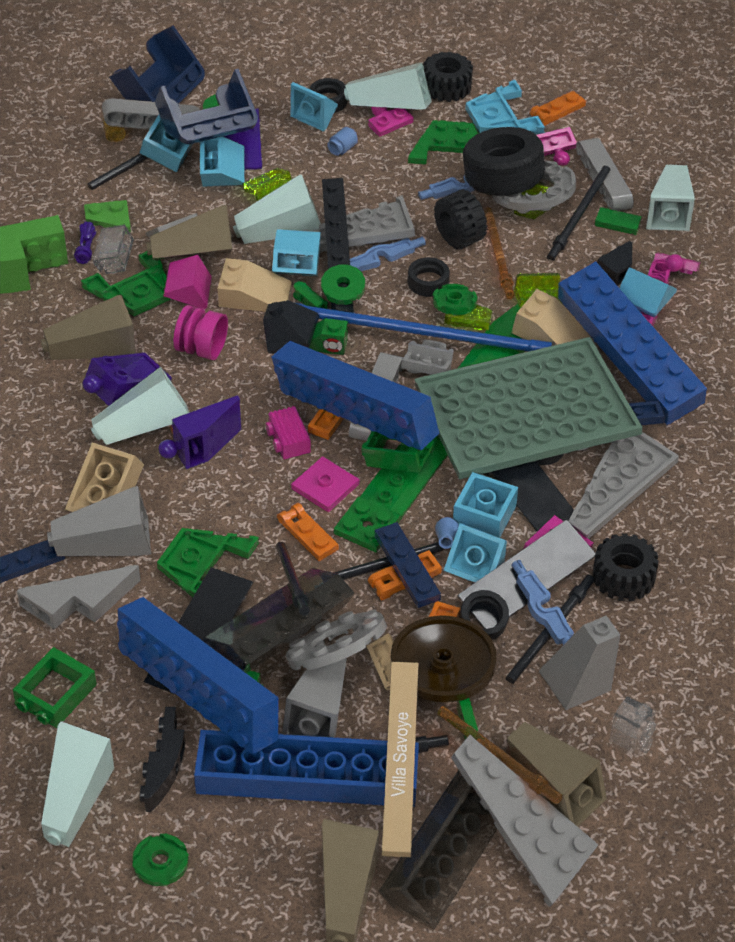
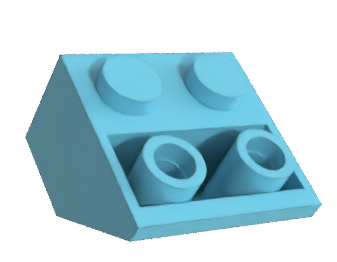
(221, 162)
(296, 252)

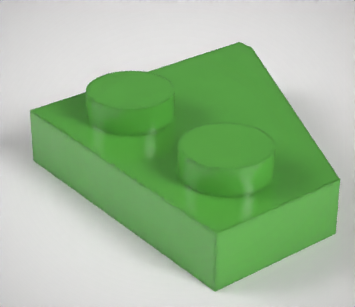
(108, 214)

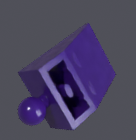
(252, 145)
(116, 375)
(203, 432)

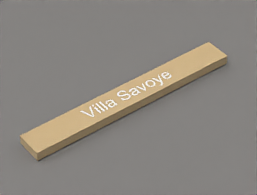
(400, 760)

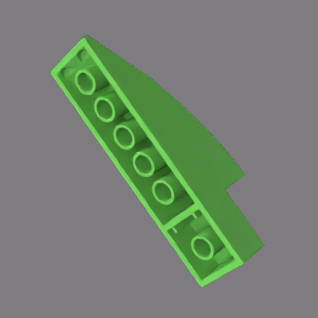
(29, 248)

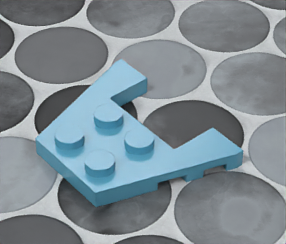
(494, 112)

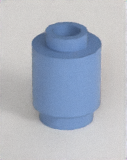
(342, 141)

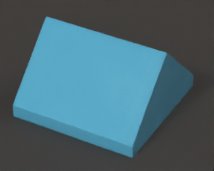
(311, 107)
(646, 292)
(475, 553)

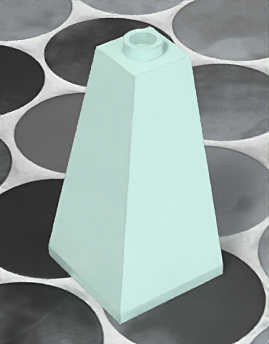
(392, 89)
(671, 200)
(283, 209)
(140, 410)
(76, 778)

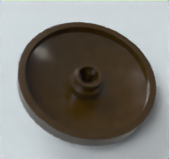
(451, 654)

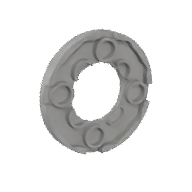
(564, 187)
(312, 652)

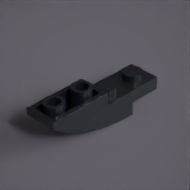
(164, 762)

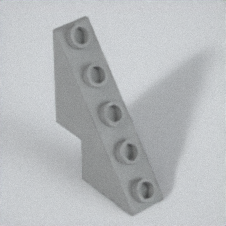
(87, 594)

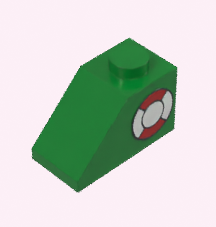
(330, 336)

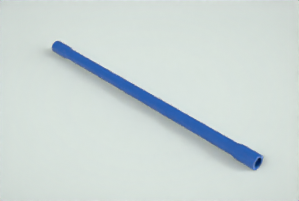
(430, 330)

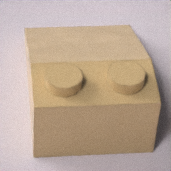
(250, 286)
(547, 320)
(103, 475)

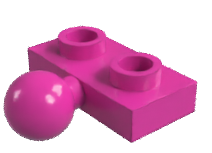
(388, 121)
(558, 142)
(676, 262)

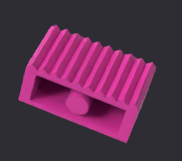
(288, 433)

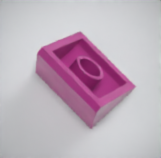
(188, 282)

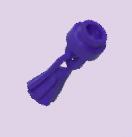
(83, 252)

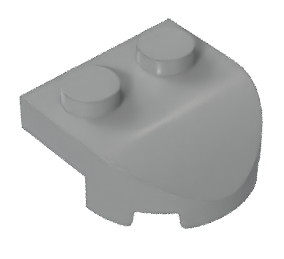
(427, 357)

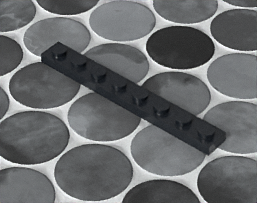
(336, 230)

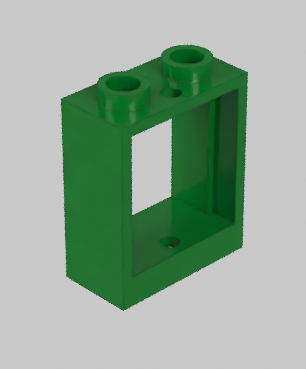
(378, 457)
(63, 664)

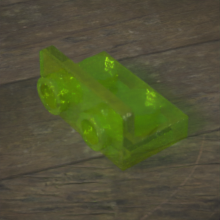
(267, 182)
(528, 283)

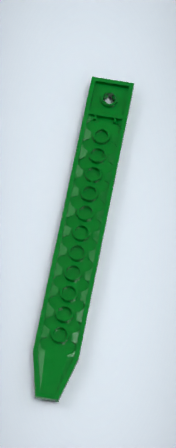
(395, 491)

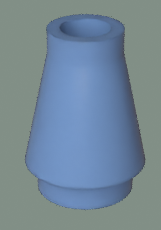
(446, 531)

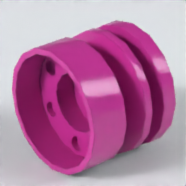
(200, 332)

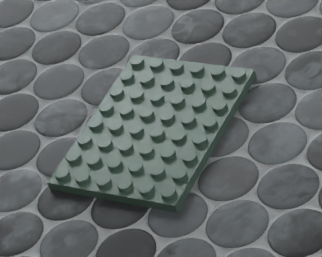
(528, 407)

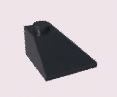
(288, 322)

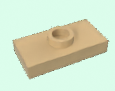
(381, 655)

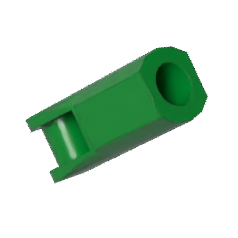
(307, 296)

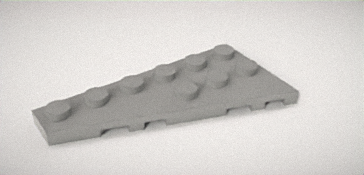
(375, 225)
(620, 478)
(531, 826)

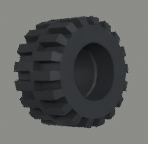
(448, 76)
(460, 219)
(621, 581)

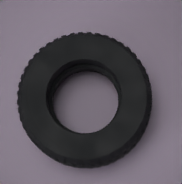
(504, 161)

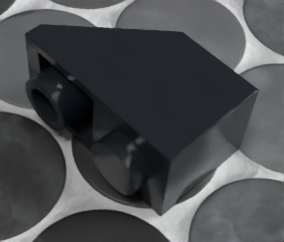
(617, 262)

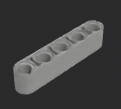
(134, 113)
(614, 188)
(388, 368)

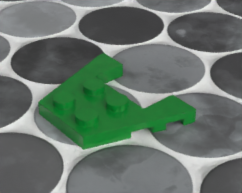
(443, 137)
(139, 291)
(196, 551)

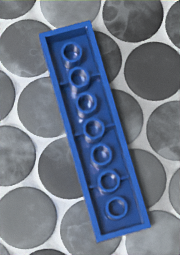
(631, 342)
(356, 395)
(198, 675)
(295, 769)

